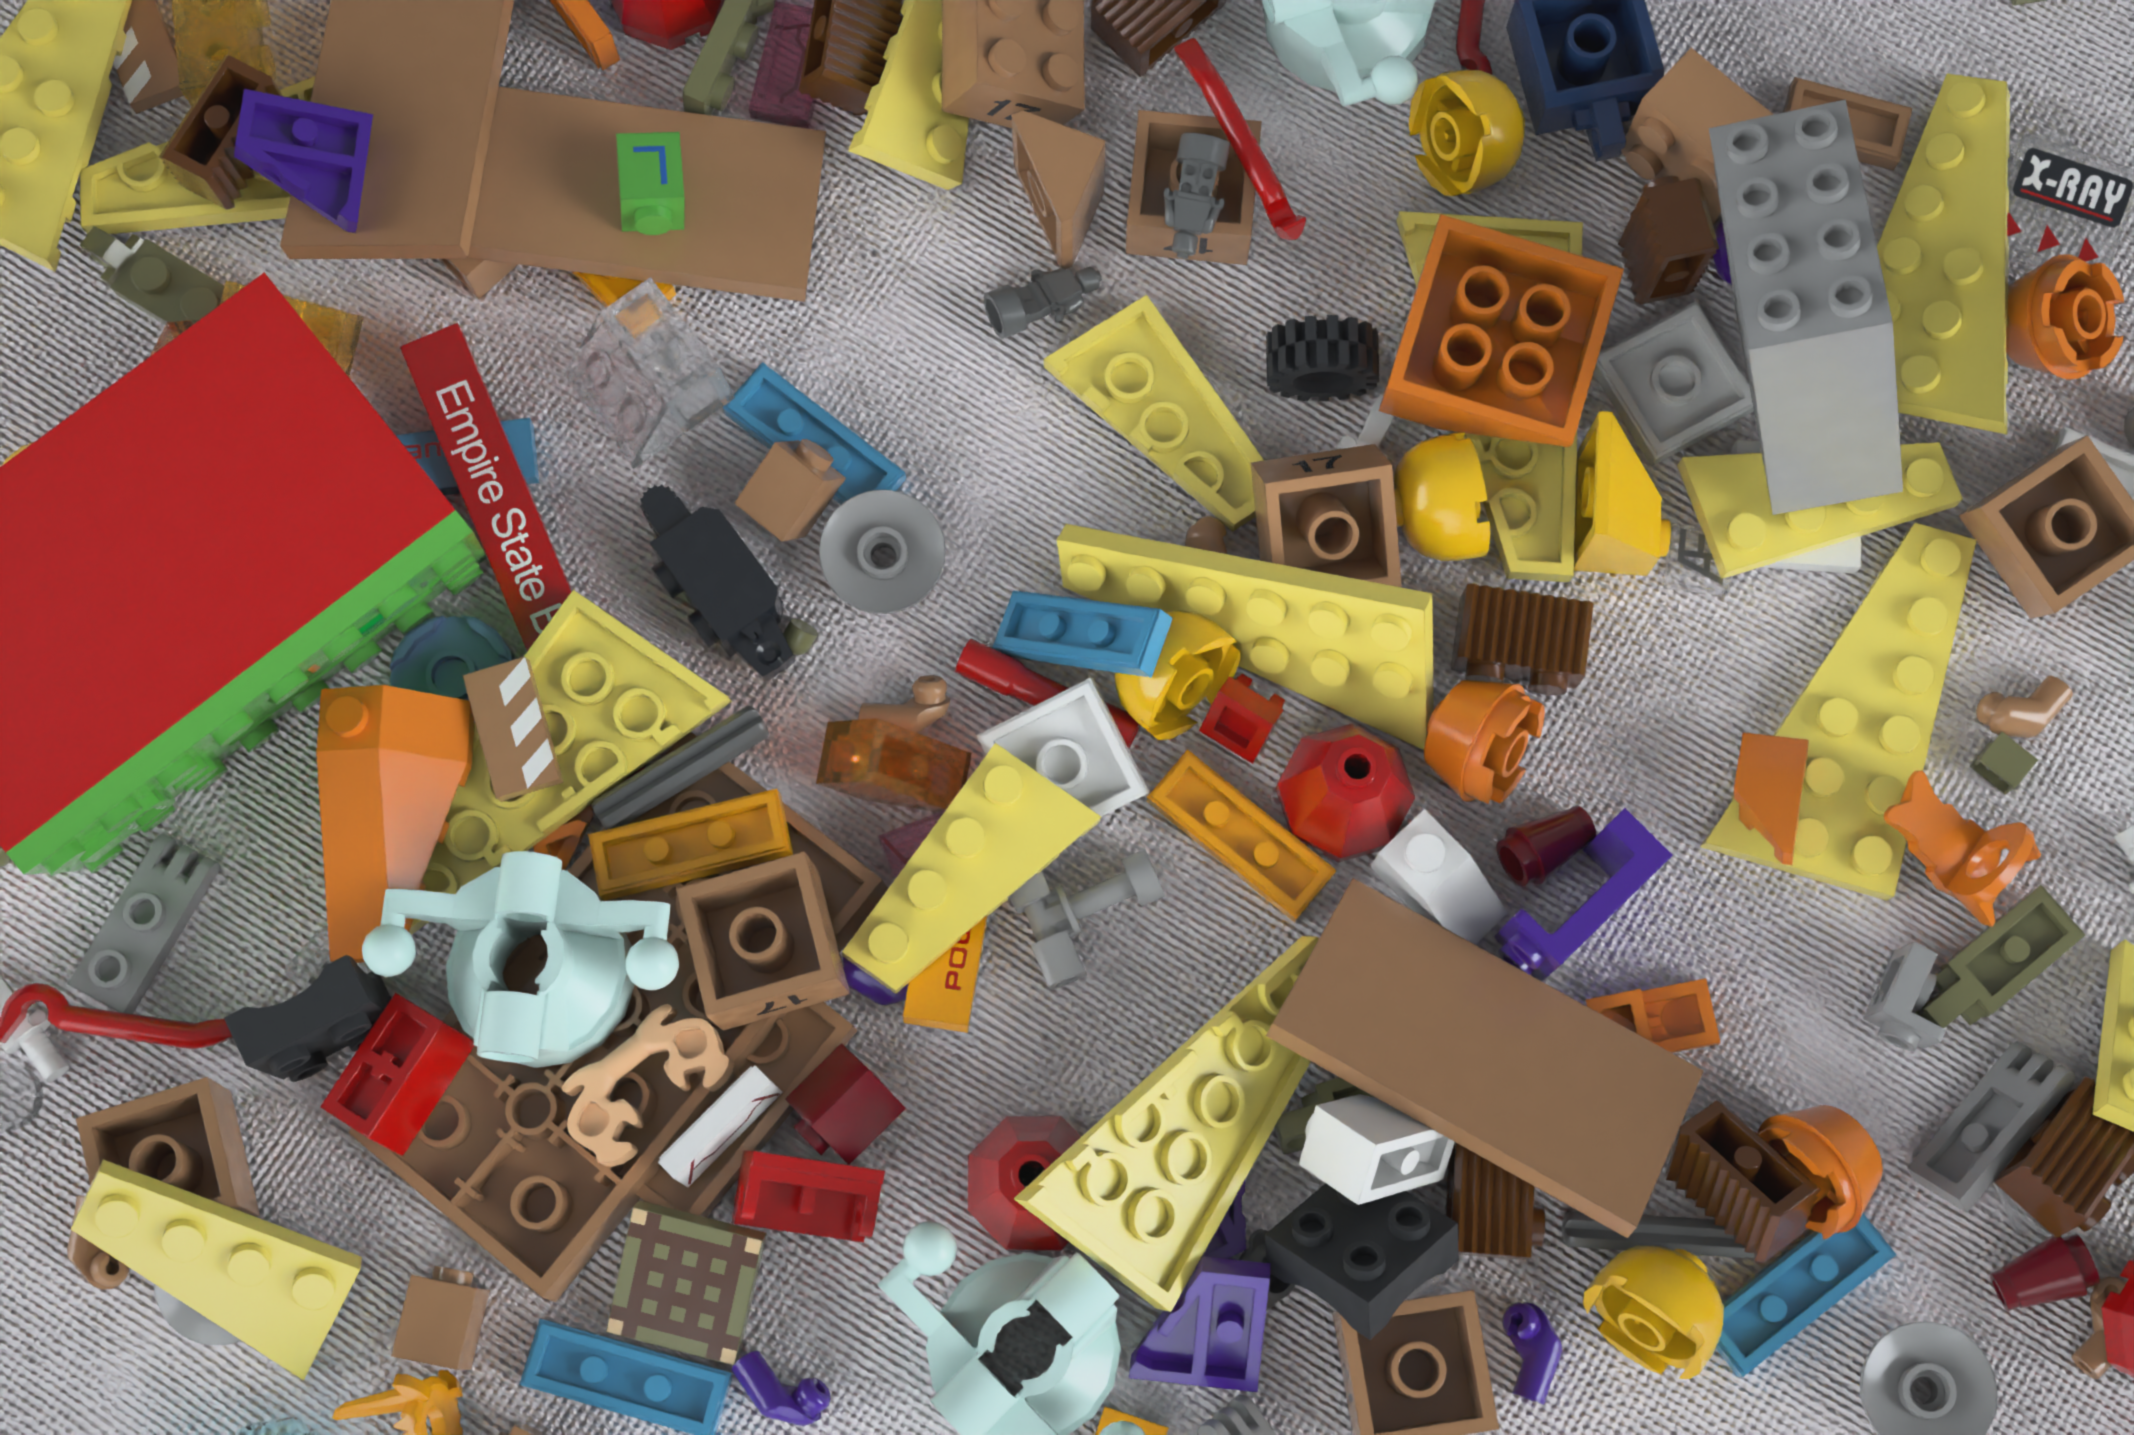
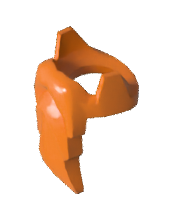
(1958, 852)

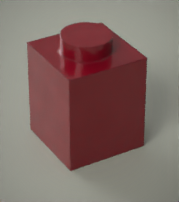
(843, 1106)

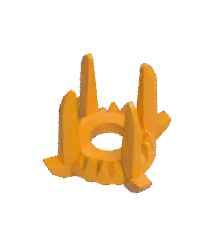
(415, 1401)

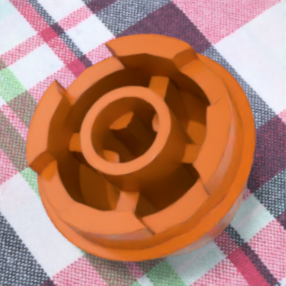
(2064, 317)
(1481, 738)
(1835, 1156)

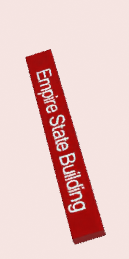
(489, 479)

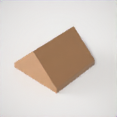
(1061, 178)

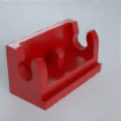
(398, 1075)
(807, 1196)

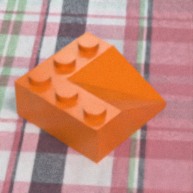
(1500, 336)

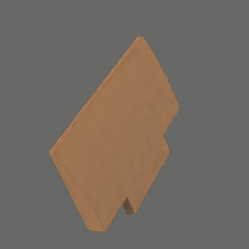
(500, 1138)

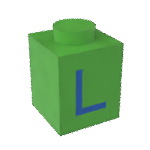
(650, 182)

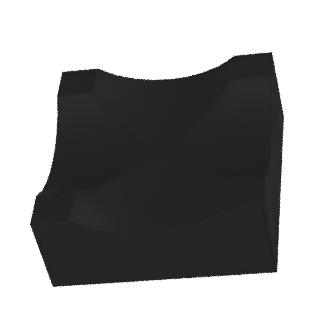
(306, 1029)
(1362, 1254)

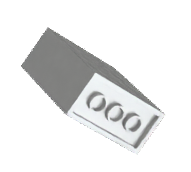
(1810, 306)

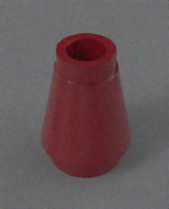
(1544, 845)
(2046, 1273)

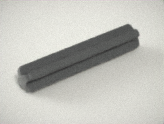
(680, 768)
(1689, 1234)

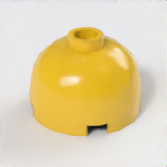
(1467, 130)
(1440, 499)
(1190, 667)
(1658, 1308)

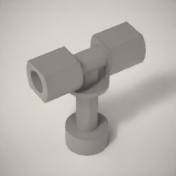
(1056, 915)

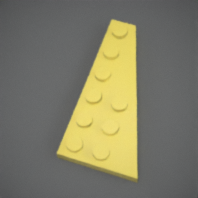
(50, 113)
(1950, 260)
(608, 712)
(1174, 1152)

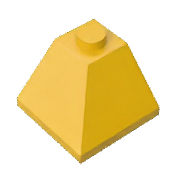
(1616, 505)

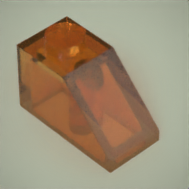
(891, 765)

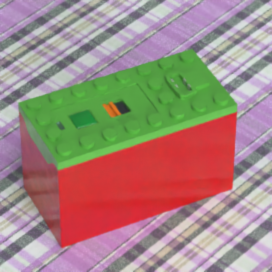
(197, 572)

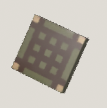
(686, 1282)

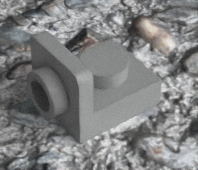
(1903, 987)

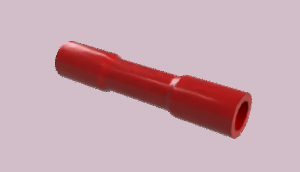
(1013, 679)

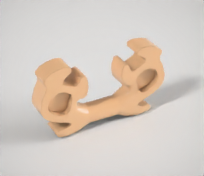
(692, 1048)

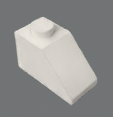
(1439, 879)
(1372, 1149)

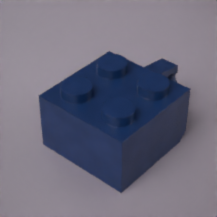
(1585, 65)

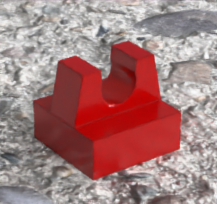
(1242, 718)

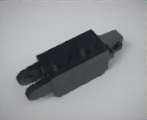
(720, 579)

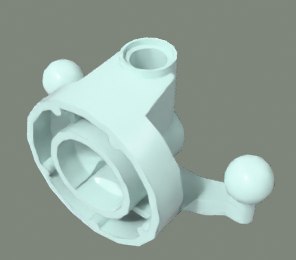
(1351, 44)
(587, 965)
(976, 1312)

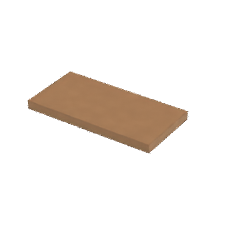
(432, 92)
(556, 197)
(1488, 1056)

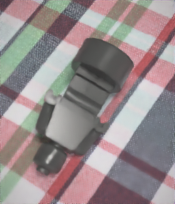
(1192, 207)
(1048, 293)

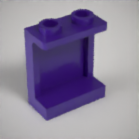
(1628, 857)

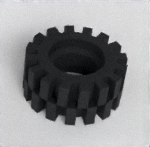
(1322, 358)

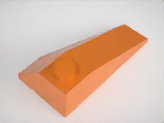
(384, 795)

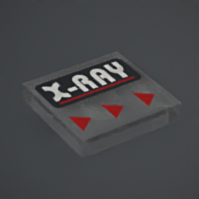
(2065, 204)

